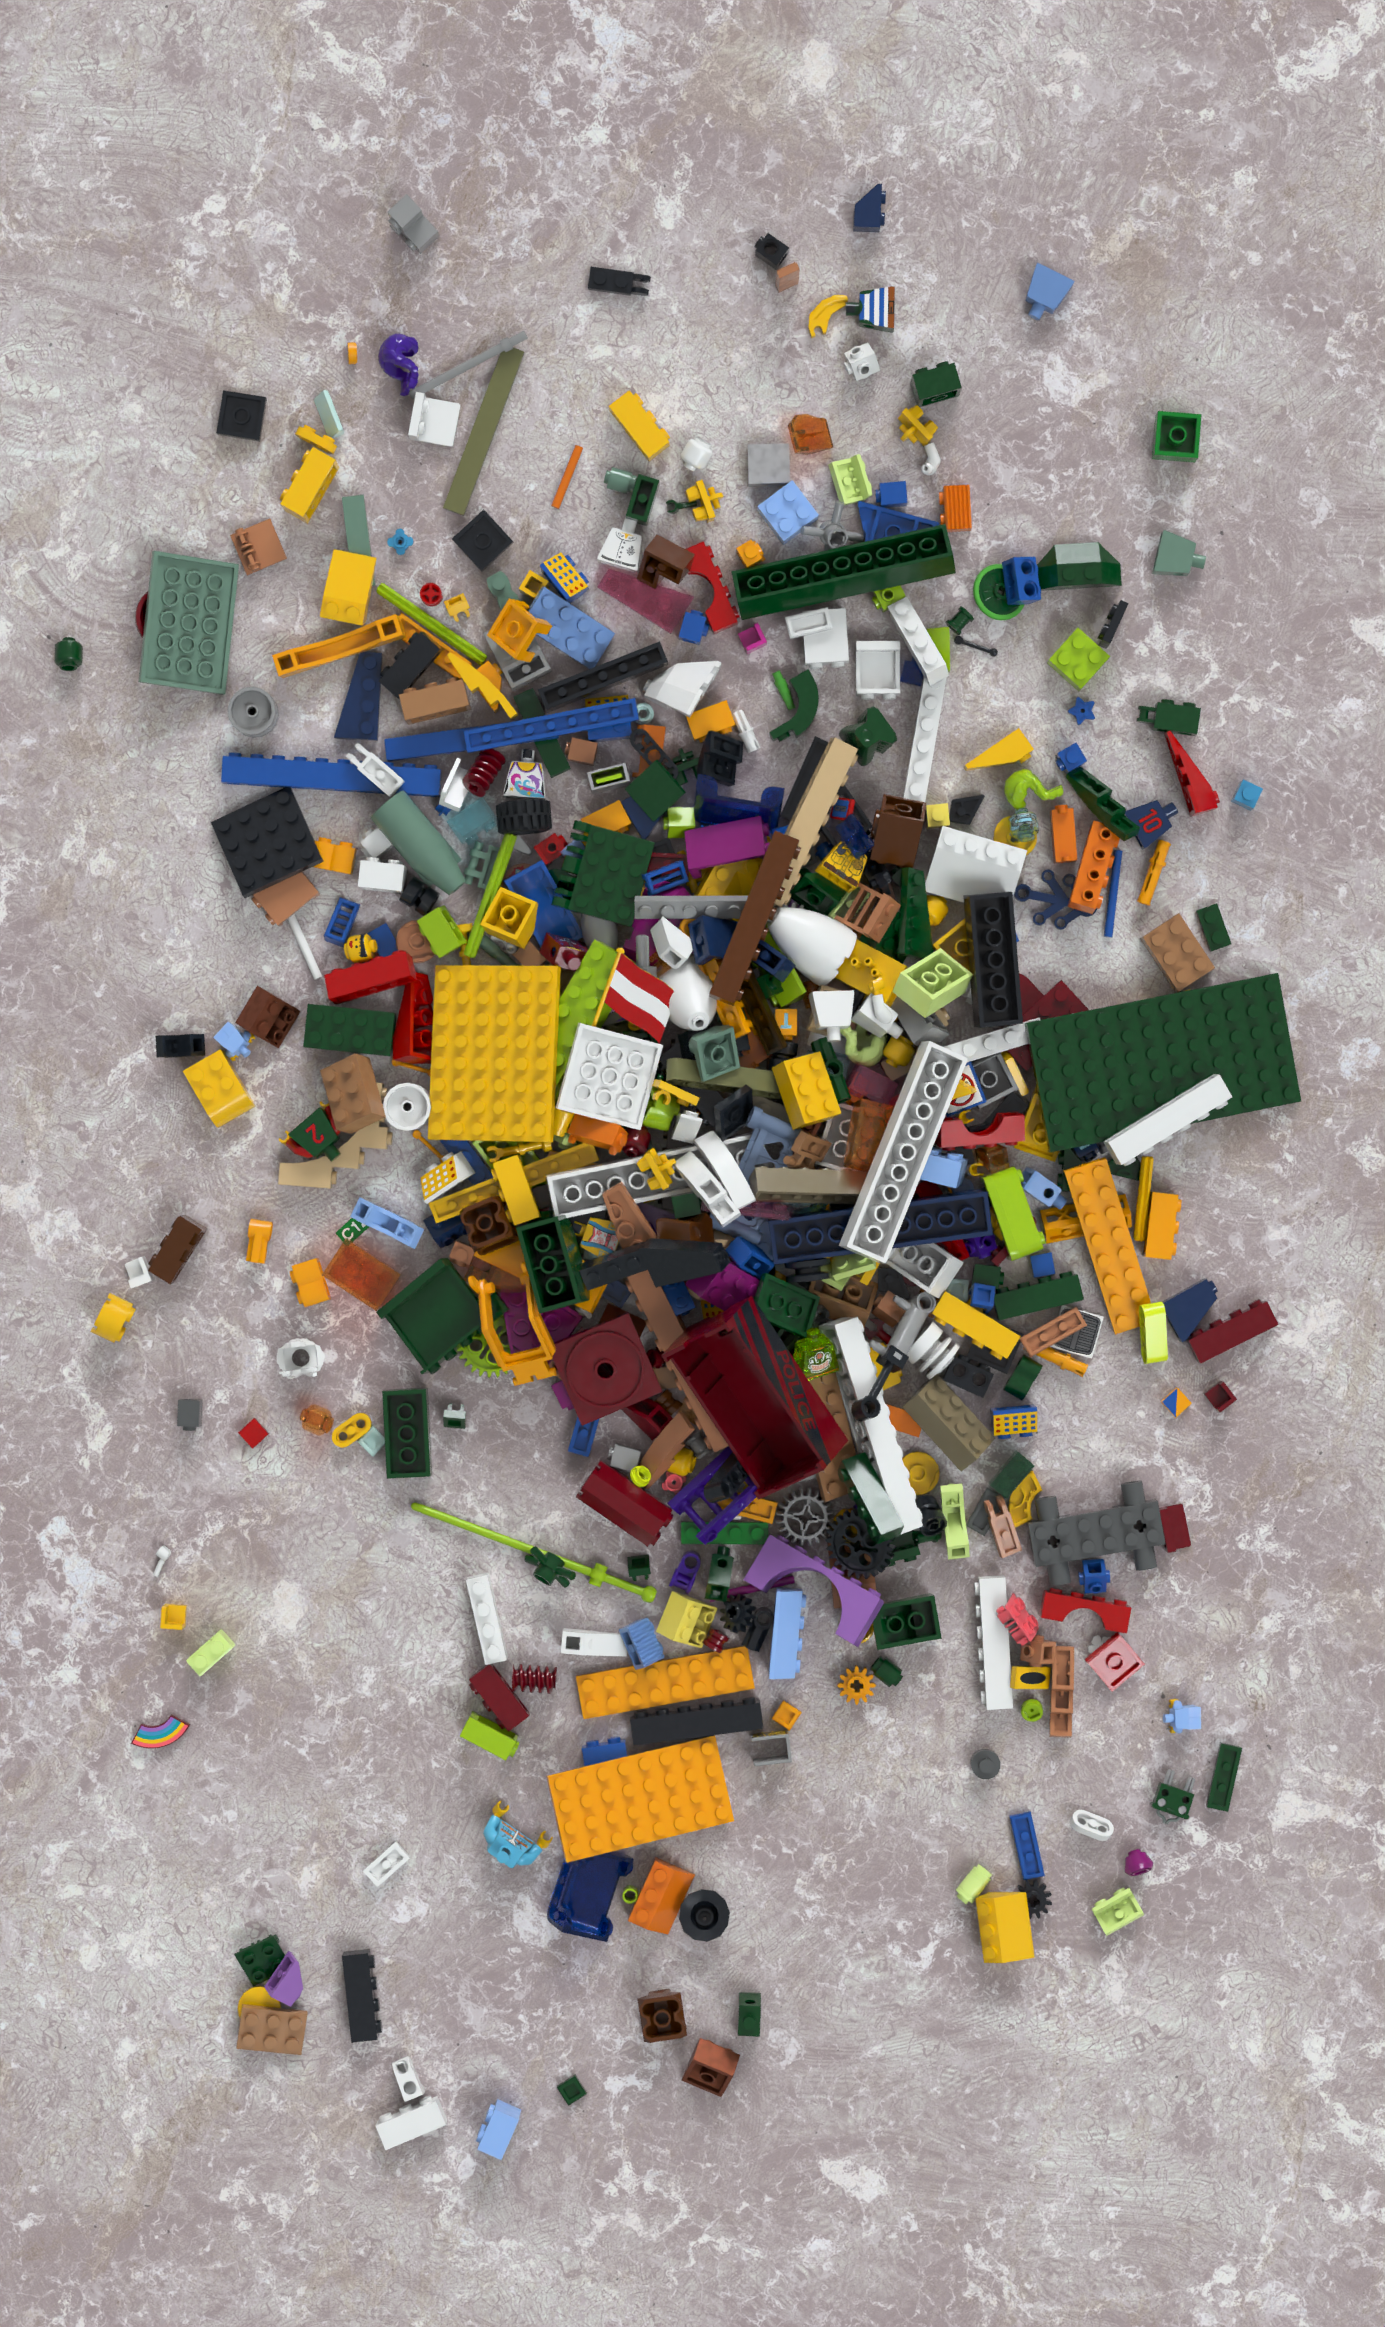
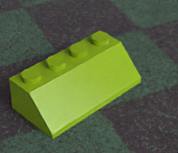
(792, 986)

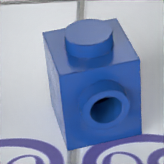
(693, 627)
(1070, 758)

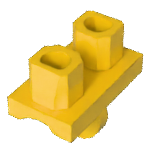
(913, 428)
(699, 492)
(661, 1168)

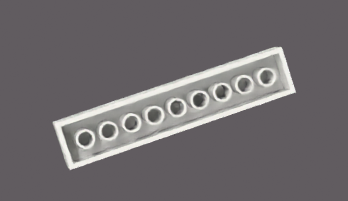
(903, 1151)
(581, 1189)
(877, 1434)

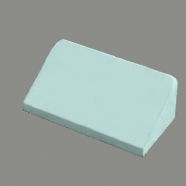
(328, 414)

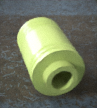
(973, 1884)

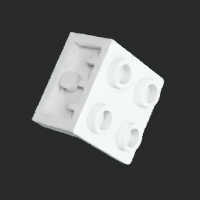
(433, 420)

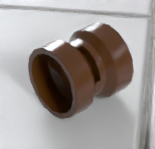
(668, 1403)

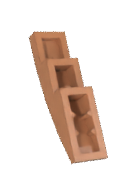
(666, 1446)
(1062, 1692)

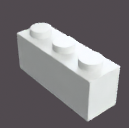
(411, 2122)

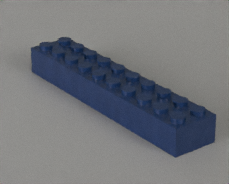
(926, 1222)

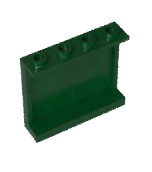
(435, 1315)

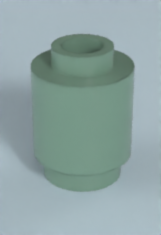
(620, 480)

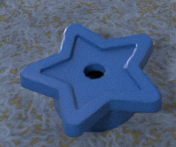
(1076, 710)

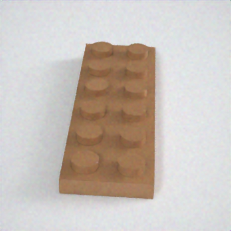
(828, 1479)

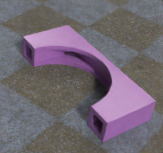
(780, 1559)

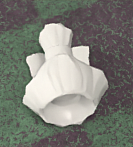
(291, 1370)

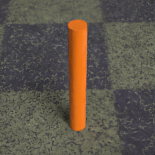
(567, 477)

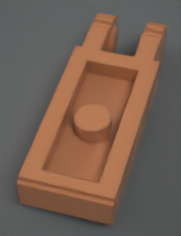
(1002, 1528)

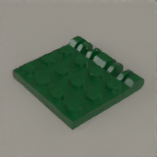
(606, 874)

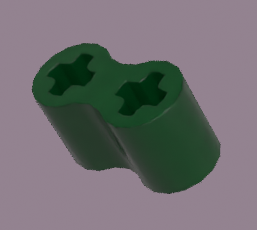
(1022, 1377)

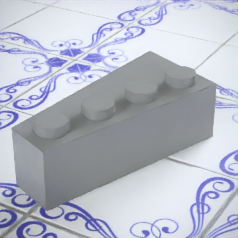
(917, 1026)

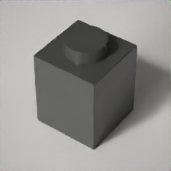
(189, 1414)

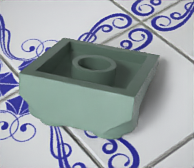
(715, 1051)

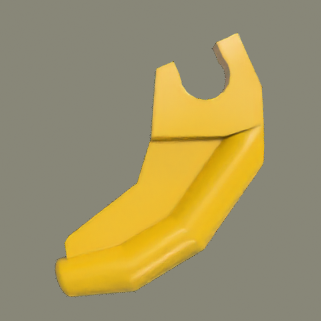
(822, 312)

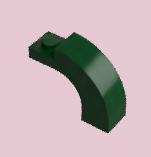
(808, 699)

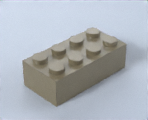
(948, 1422)

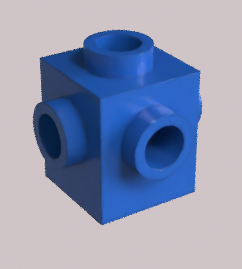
(1094, 1576)

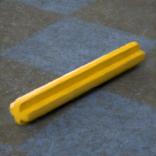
(1143, 1198)

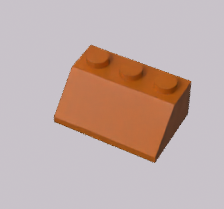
(660, 1896)

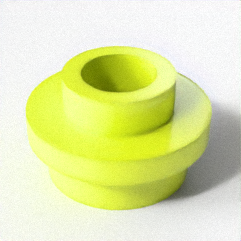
(640, 1476)

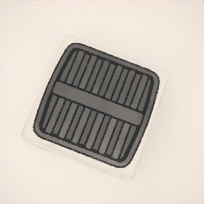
(1085, 1339)

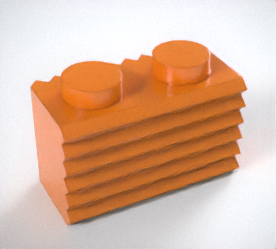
(956, 508)

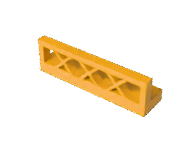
(1068, 1227)

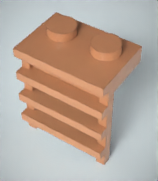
(880, 917)

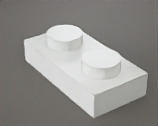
(386, 1863)

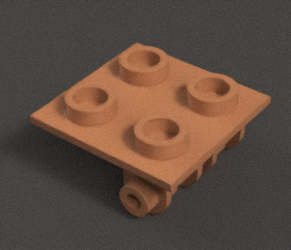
(258, 546)

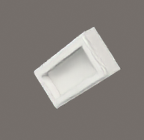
(808, 623)

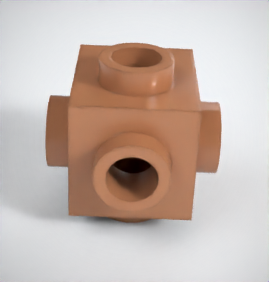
(1038, 1651)

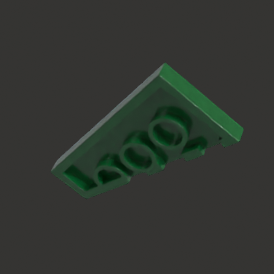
(914, 924)

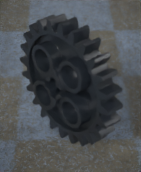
(855, 1561)

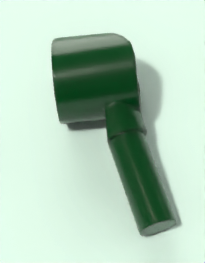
(680, 505)

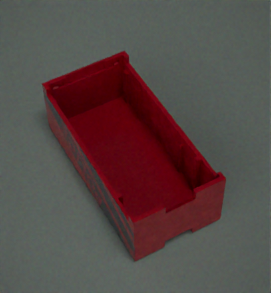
(757, 1397)

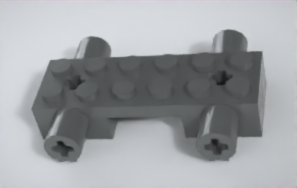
(1096, 1533)

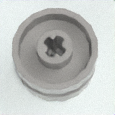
(251, 699)

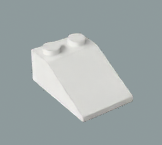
(926, 1266)

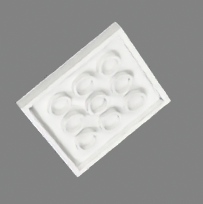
(609, 1076)

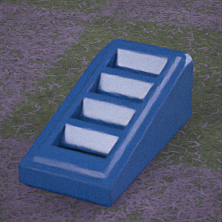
(340, 941)

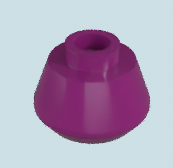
(1137, 1863)

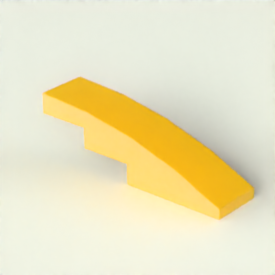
(476, 681)

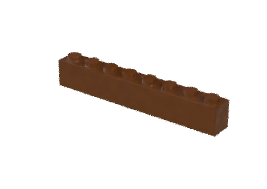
(754, 918)

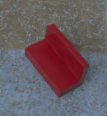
(1174, 1527)

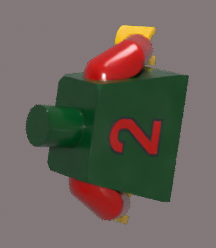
(315, 1135)

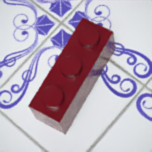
(498, 1697)

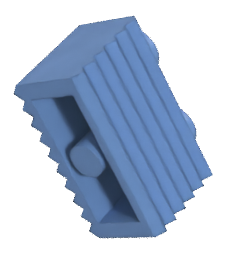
(642, 1643)

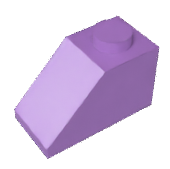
(286, 1981)

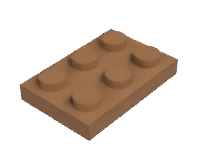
(271, 2029)

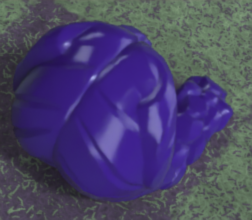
(393, 352)

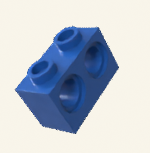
(1021, 580)

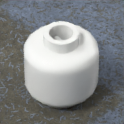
(696, 454)

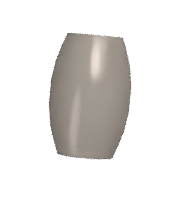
(600, 930)

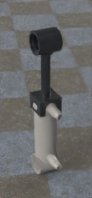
(895, 1354)

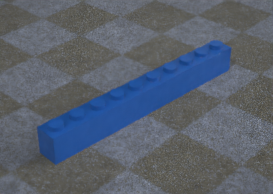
(323, 775)

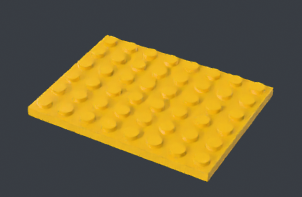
(494, 1053)

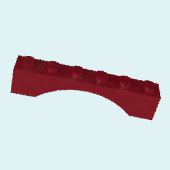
(645, 1414)

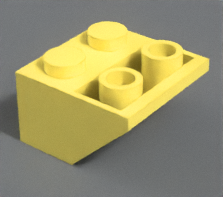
(686, 1619)

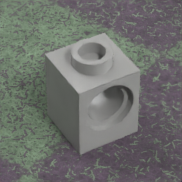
(623, 1457)

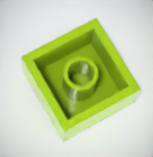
(1078, 659)

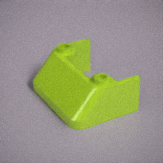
(1013, 1213)

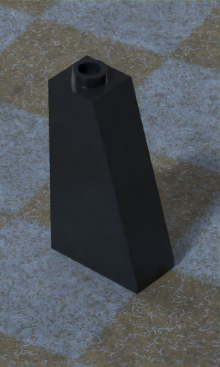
(682, 1260)

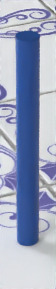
(1113, 892)

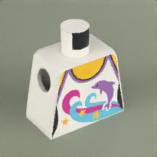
(525, 778)

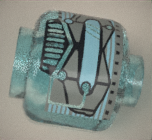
(1023, 825)

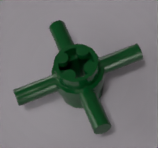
(549, 1568)

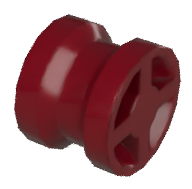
(715, 1640)

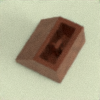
(267, 1016)

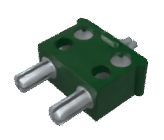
(1172, 1800)

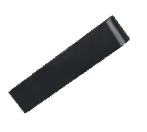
(725, 1480)

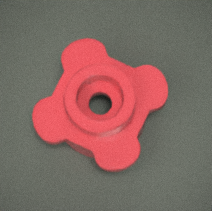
(667, 1485)

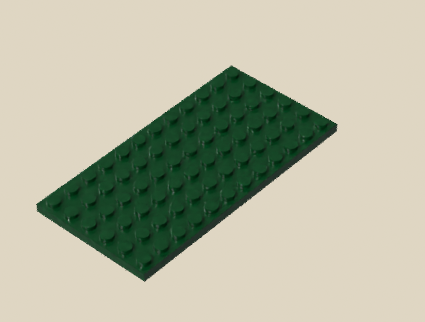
(1129, 1058)

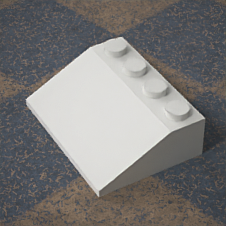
(972, 866)

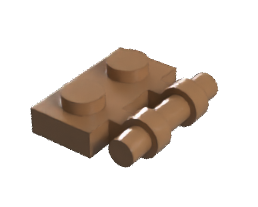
(807, 1146)

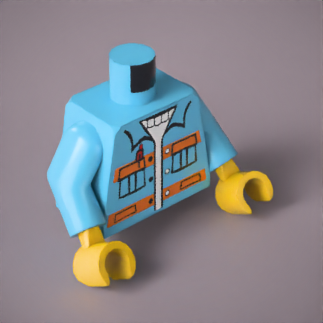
(508, 1843)

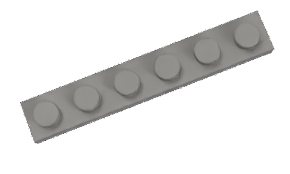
(689, 907)

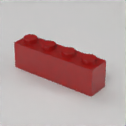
(370, 977)

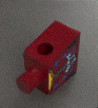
(567, 954)

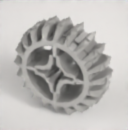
(815, 1517)

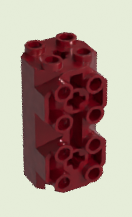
(625, 1504)

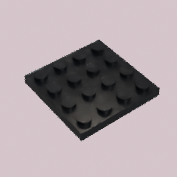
(267, 841)

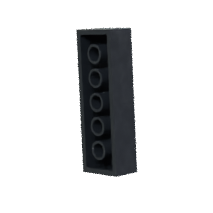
(993, 959)

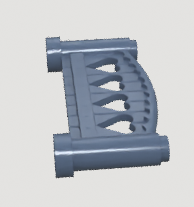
(766, 1131)

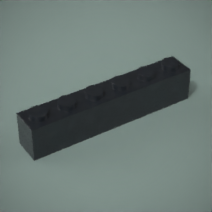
(603, 677)
(696, 1722)

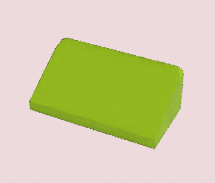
(941, 639)

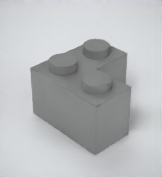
(409, 221)

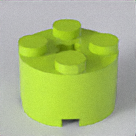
(660, 1115)

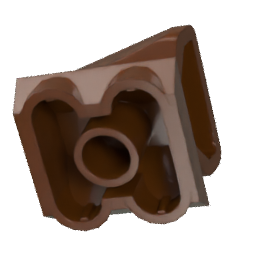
(488, 1226)
(690, 1228)
(662, 2016)

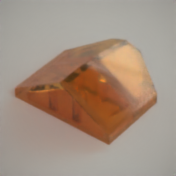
(809, 434)

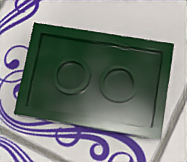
(786, 1305)

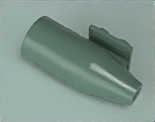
(419, 843)

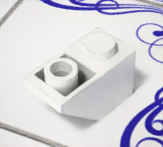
(671, 943)

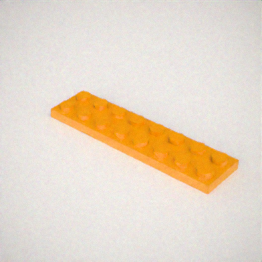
(1108, 1242)
(665, 1682)

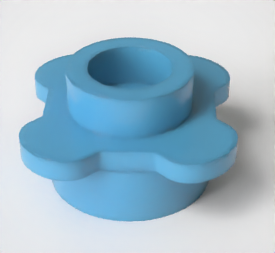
(406, 542)

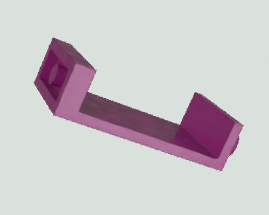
(726, 844)

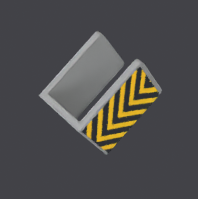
(775, 1759)

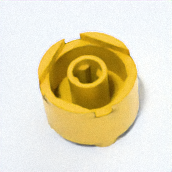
(112, 1318)

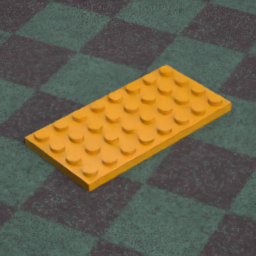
(640, 1798)

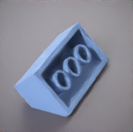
(785, 1633)

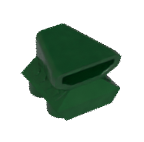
(869, 735)

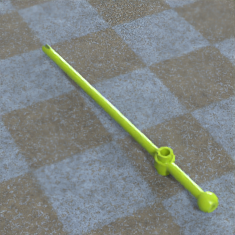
(596, 1575)

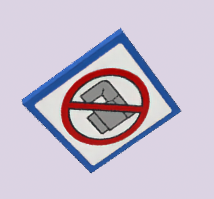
(966, 1102)

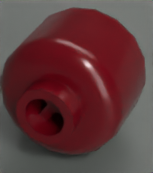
(637, 1141)

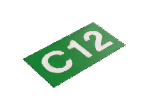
(351, 1230)

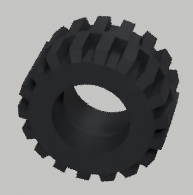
(524, 816)

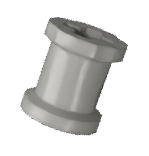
(698, 1445)

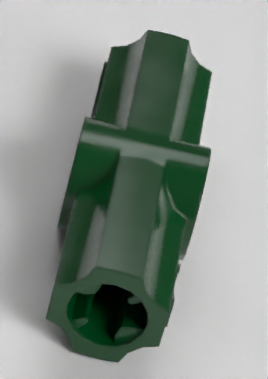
(830, 1060)

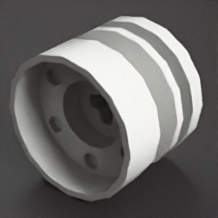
(932, 1351)

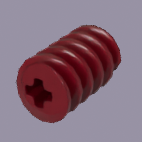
(483, 772)
(534, 1679)

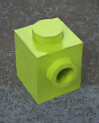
(887, 596)
(678, 821)

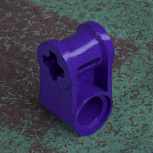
(685, 1575)

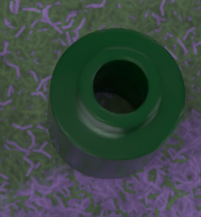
(886, 1671)

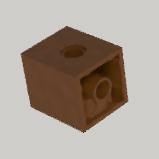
(897, 831)

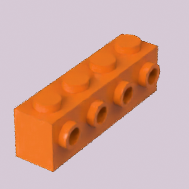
(1092, 868)

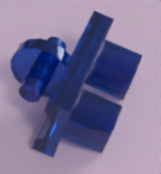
(854, 836)

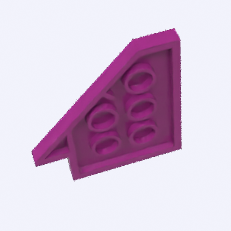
(520, 1331)

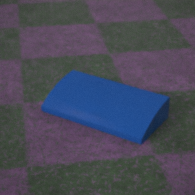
(540, 887)

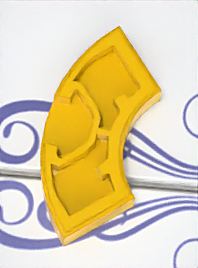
(1021, 1499)

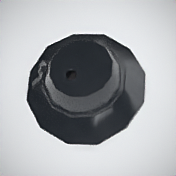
(704, 1904)

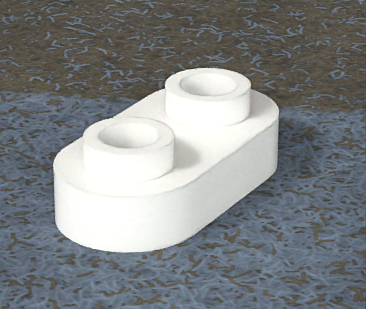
(1091, 1824)

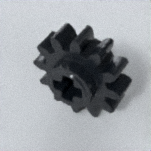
(738, 1613)
(1038, 1905)

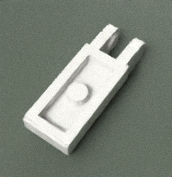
(377, 771)

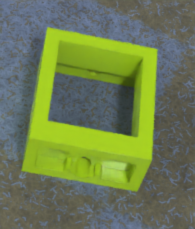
(490, 1736)

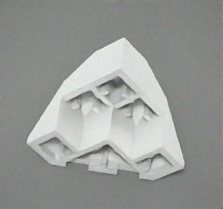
(682, 685)

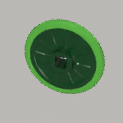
(987, 597)

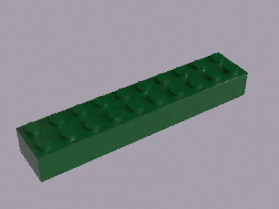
(843, 572)

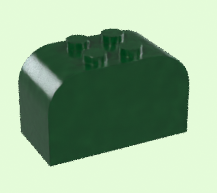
(553, 1263)

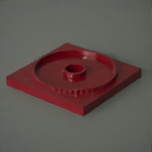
(611, 1343)

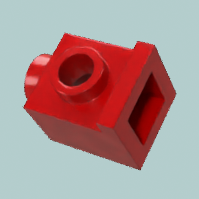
(547, 856)

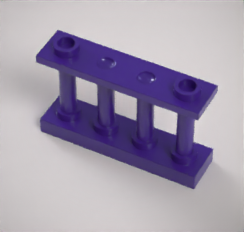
(695, 1489)

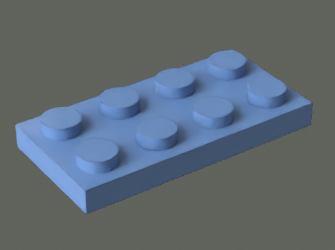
(571, 628)

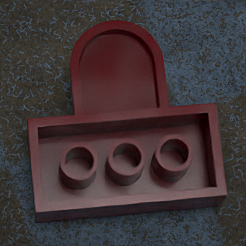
(1054, 1003)

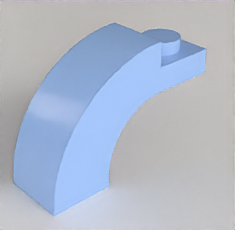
(387, 1222)

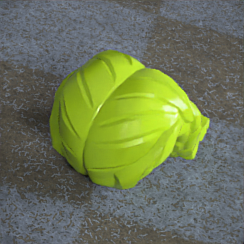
(1018, 783)

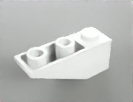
(686, 1126)
(592, 1643)

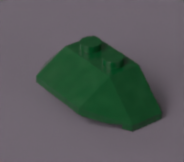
(1078, 567)

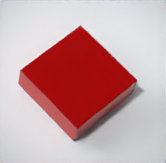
(253, 1433)

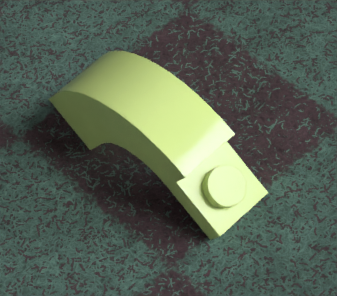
(955, 1532)

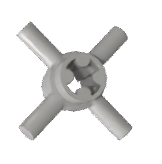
(827, 528)

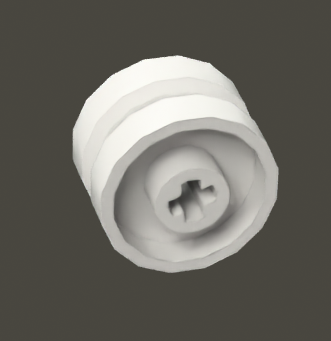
(404, 1094)

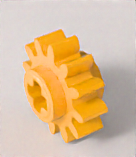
(863, 1679)

